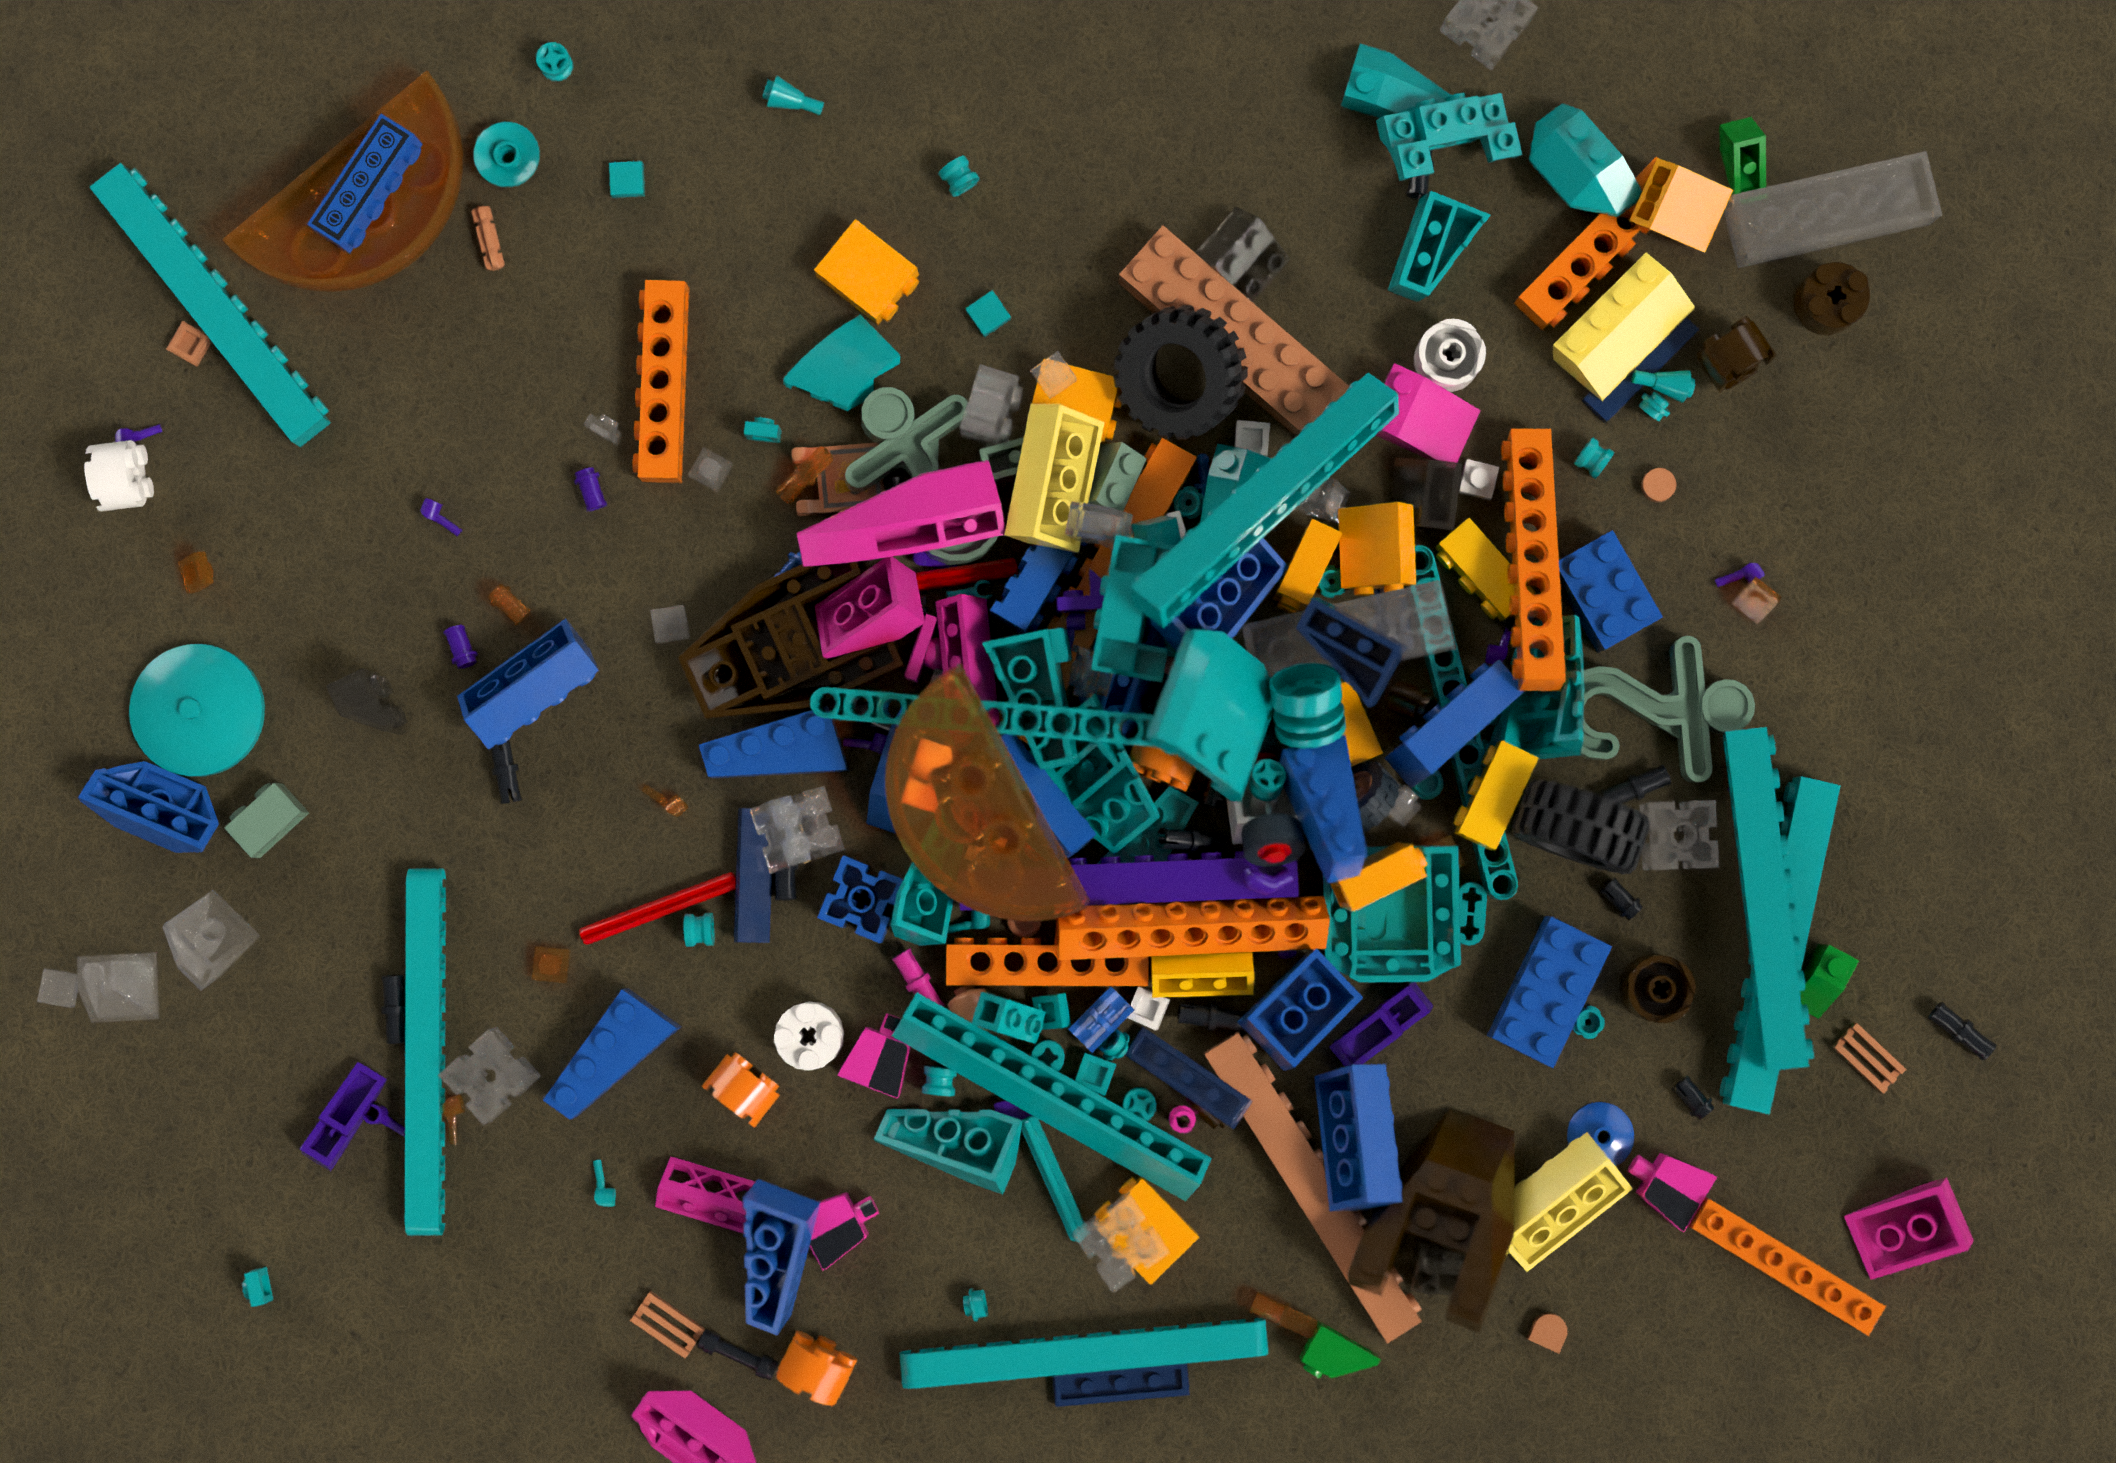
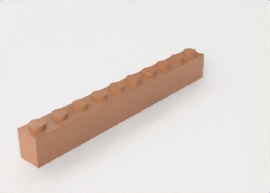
(1306, 1178)

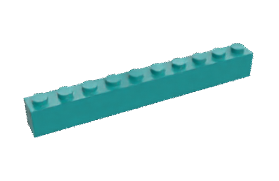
(210, 304)
(1264, 500)
(1807, 831)
(1766, 899)
(1052, 1097)

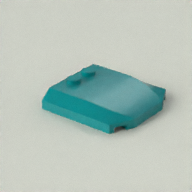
(1214, 710)
(1404, 934)

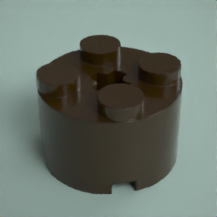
(1849, 290)
(1735, 355)
(1674, 996)

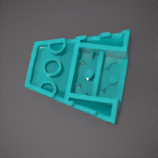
(1548, 721)
(1106, 788)

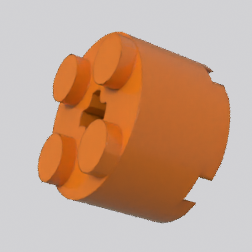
(1160, 766)
(741, 1089)
(816, 1368)

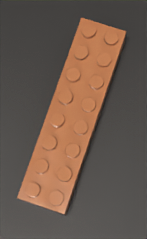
(1280, 370)

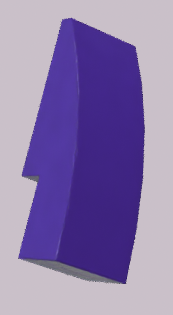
(1382, 1025)
(343, 1116)

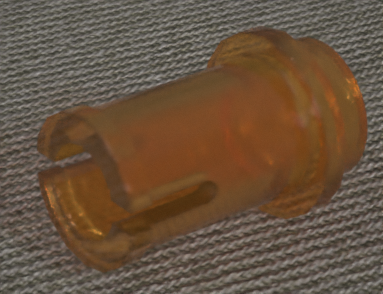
(508, 604)

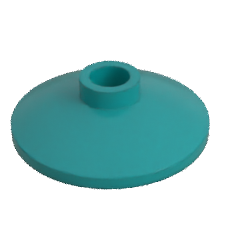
(498, 141)

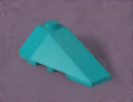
(921, 910)

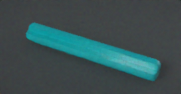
(1052, 1174)

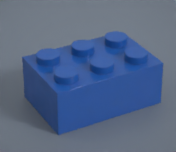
(1606, 592)
(1300, 1009)

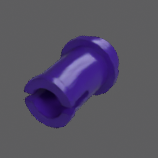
(590, 489)
(460, 647)

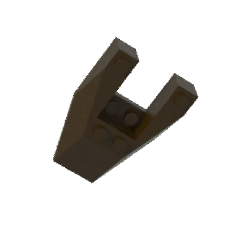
(768, 654)
(1456, 1197)

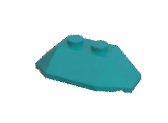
(1582, 163)

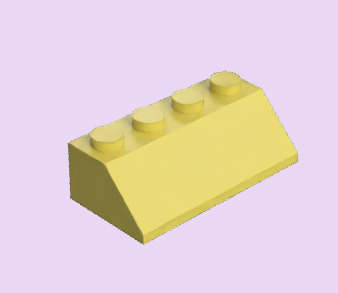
(1623, 327)
(1052, 471)
(1563, 1199)

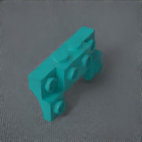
(1446, 124)
(1120, 622)

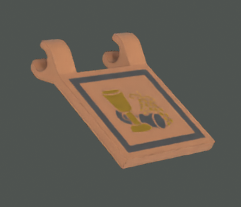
(832, 489)

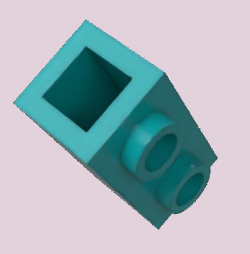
(1008, 1017)

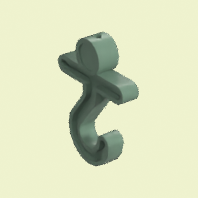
(912, 446)
(1684, 713)

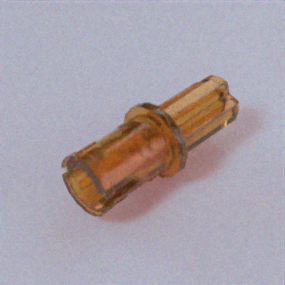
(804, 474)
(1283, 1315)

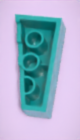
(1034, 678)

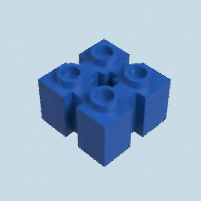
(844, 908)

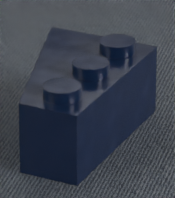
(1353, 648)

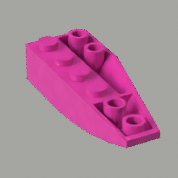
(913, 517)

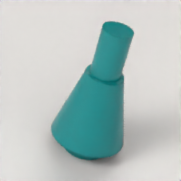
(784, 95)
(1673, 384)

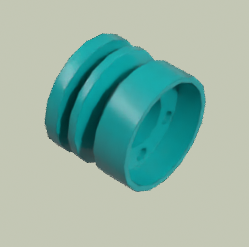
(1307, 705)

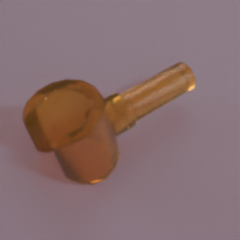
(673, 806)
(451, 1108)

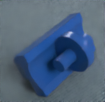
(1101, 1019)

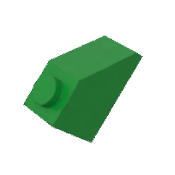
(1743, 154)
(1826, 978)
(1335, 1354)

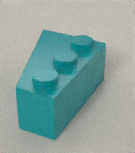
(1433, 243)

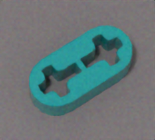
(1478, 912)

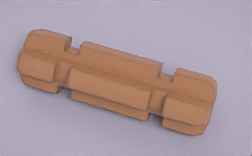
(488, 238)

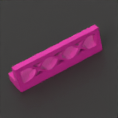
(697, 1203)

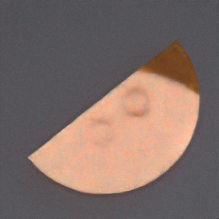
(412, 218)
(971, 812)

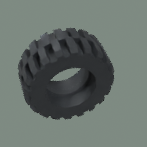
(1146, 394)
(1580, 826)

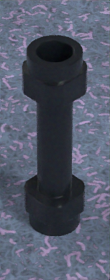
(711, 1342)

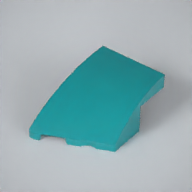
(844, 365)

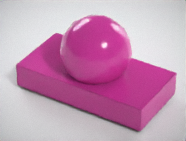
(925, 650)

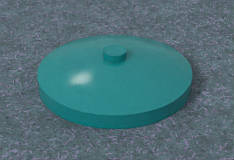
(197, 710)

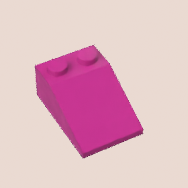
(1429, 417)
(870, 609)
(1909, 1229)

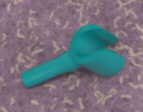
(972, 591)
(978, 921)
(603, 1196)

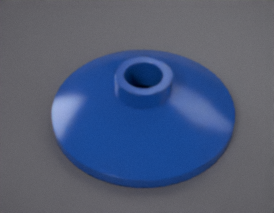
(1607, 1117)

